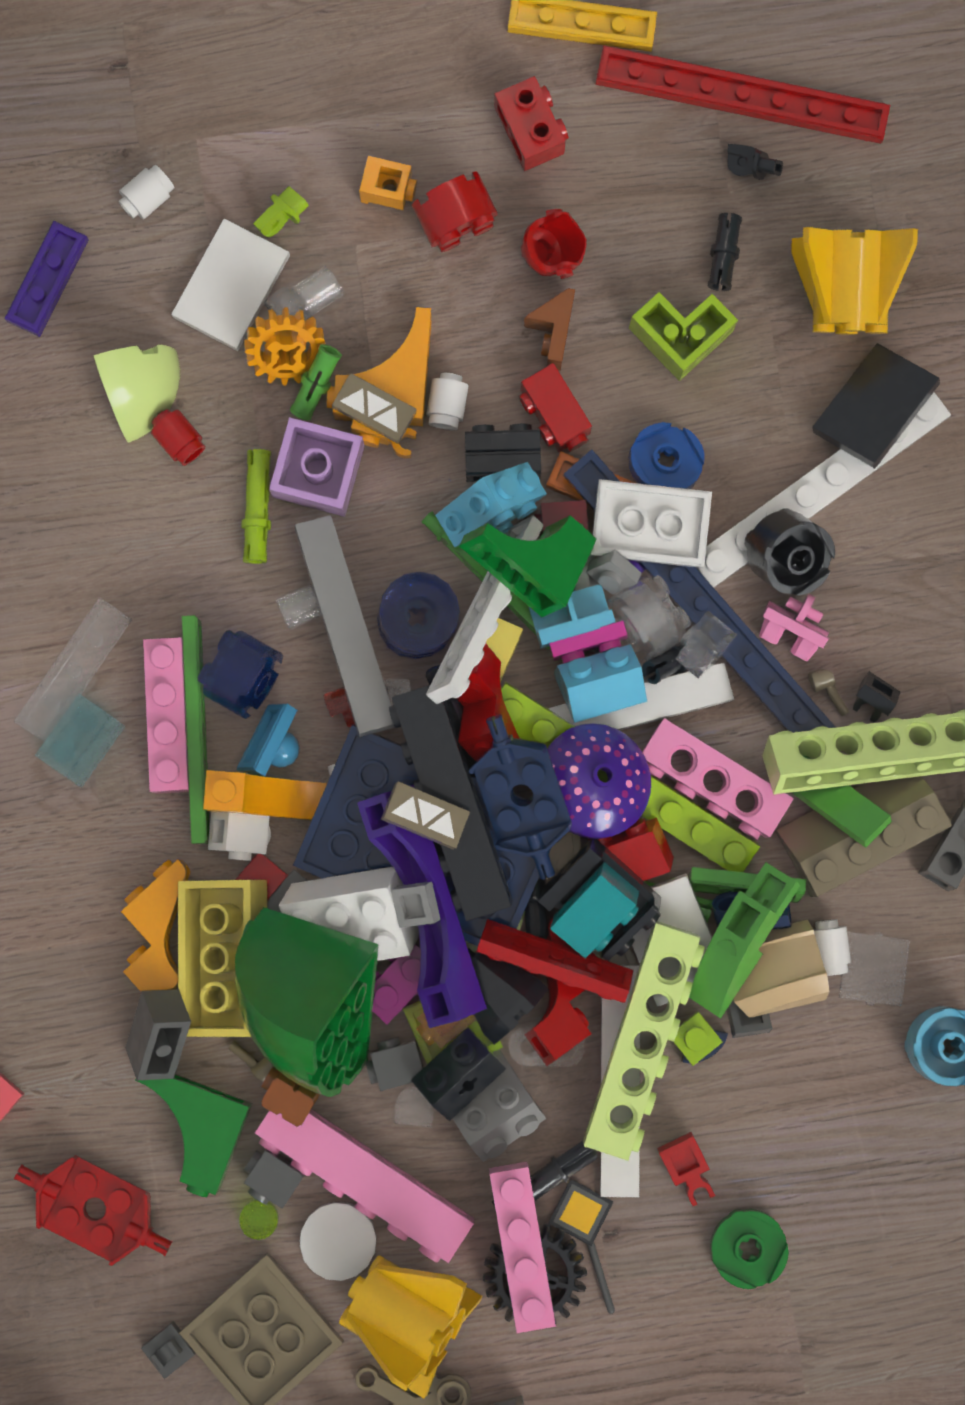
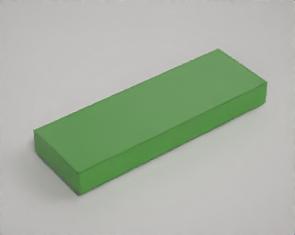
(847, 811)
(723, 881)

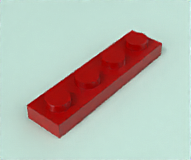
(555, 961)

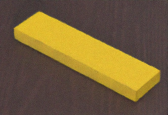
(584, 23)

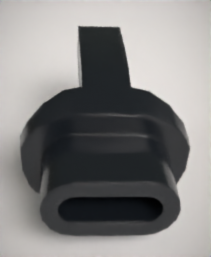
(750, 161)

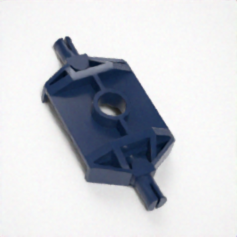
(519, 825)

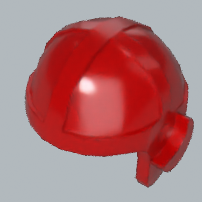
(554, 244)

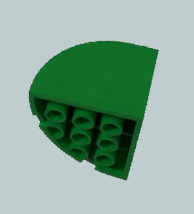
(307, 998)

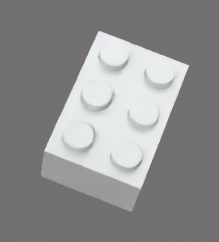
(355, 906)

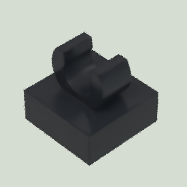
(877, 694)

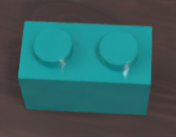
(595, 911)

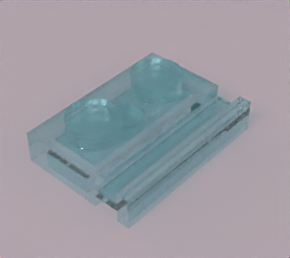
(80, 740)

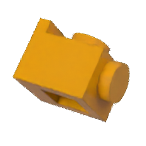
(382, 172)

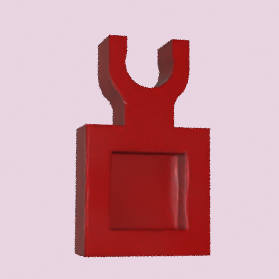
(686, 1164)

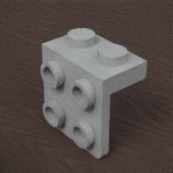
(499, 1114)

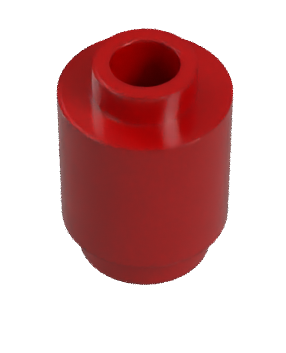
(177, 436)

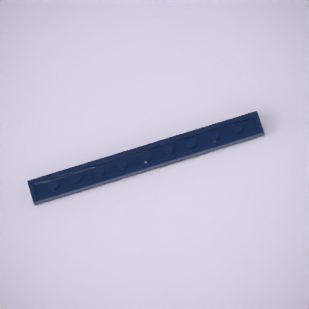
(696, 597)

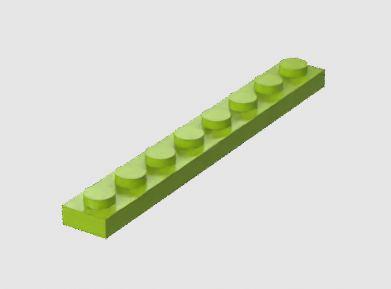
(673, 810)

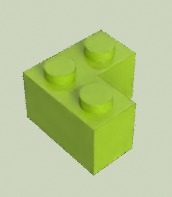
(678, 340)

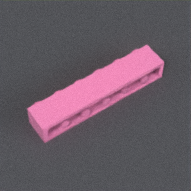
(369, 1180)

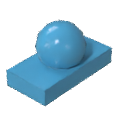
(271, 742)

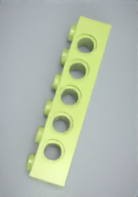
(865, 762)
(622, 1138)

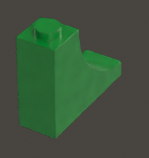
(537, 570)
(209, 1128)

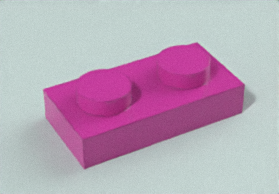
(603, 638)

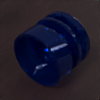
(417, 594)

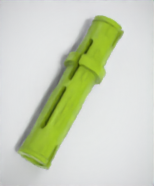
(256, 515)

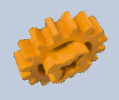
(284, 345)

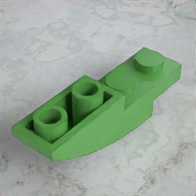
(739, 937)

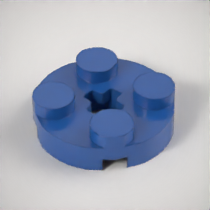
(672, 441)

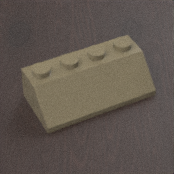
(831, 857)

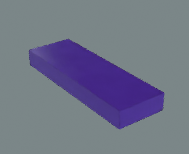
(46, 278)

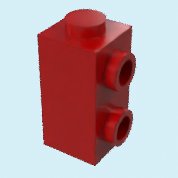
(556, 409)

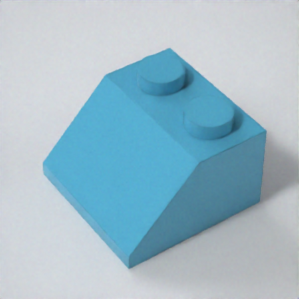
(601, 683)

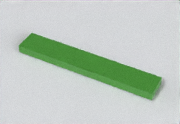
(195, 728)

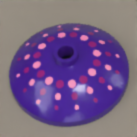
(597, 806)

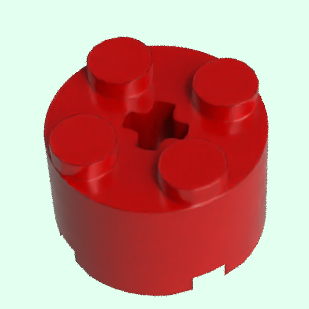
(455, 210)

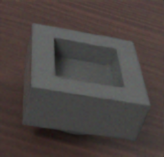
(742, 1025)

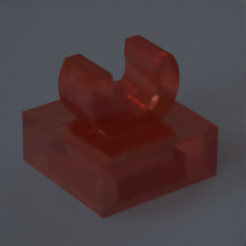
(337, 703)

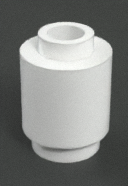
(145, 192)
(447, 401)
(833, 946)

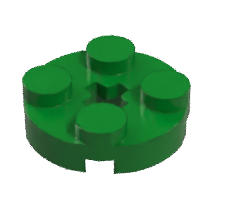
(770, 1240)

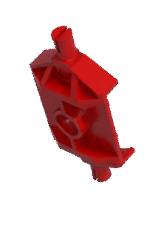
(62, 1209)

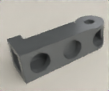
(947, 860)

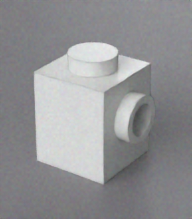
(239, 834)

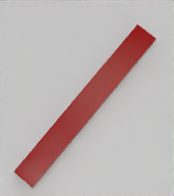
(742, 94)

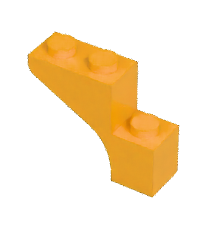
(153, 915)

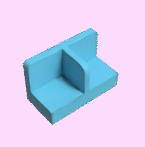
(584, 613)

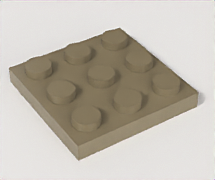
(261, 1335)

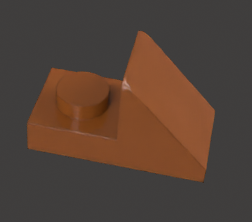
(554, 318)

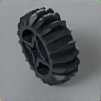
(567, 1282)

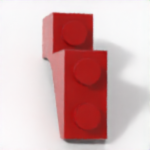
(480, 702)
(561, 1025)

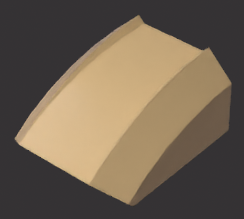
(786, 973)

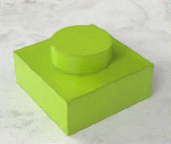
(696, 1038)

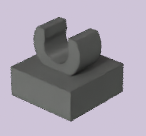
(168, 1350)

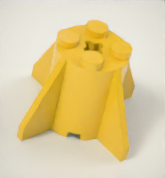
(852, 276)
(407, 1319)

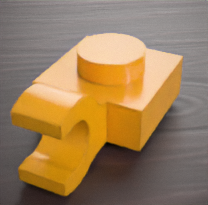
(373, 439)

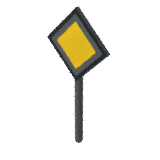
(582, 1215)

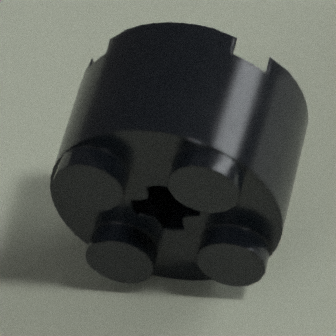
(790, 552)

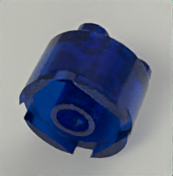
(240, 673)

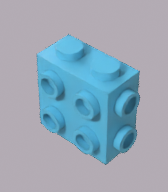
(493, 500)

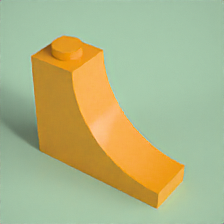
(402, 374)
(261, 795)

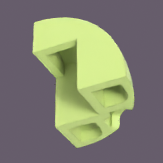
(139, 385)

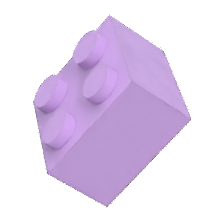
(317, 467)

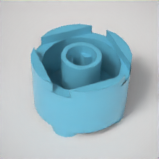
(926, 1046)

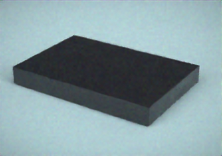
(876, 405)

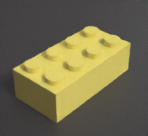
(209, 932)

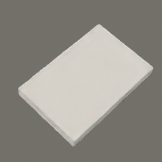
(230, 284)
(652, 523)
(679, 909)

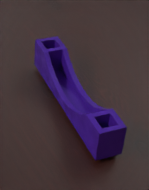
(447, 976)

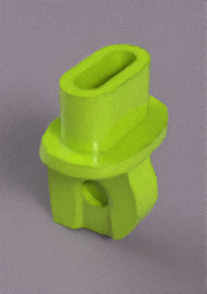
(285, 207)

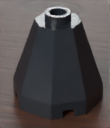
(507, 995)

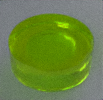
(258, 1219)

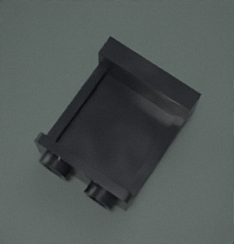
(579, 869)

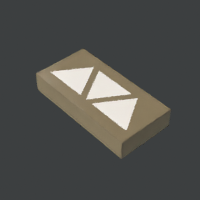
(374, 408)
(425, 815)

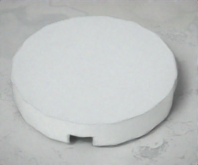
(337, 1241)

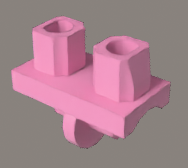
(809, 635)

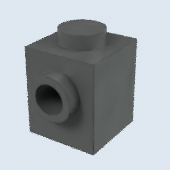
(394, 1063)
(271, 1178)

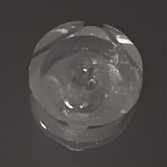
(649, 617)

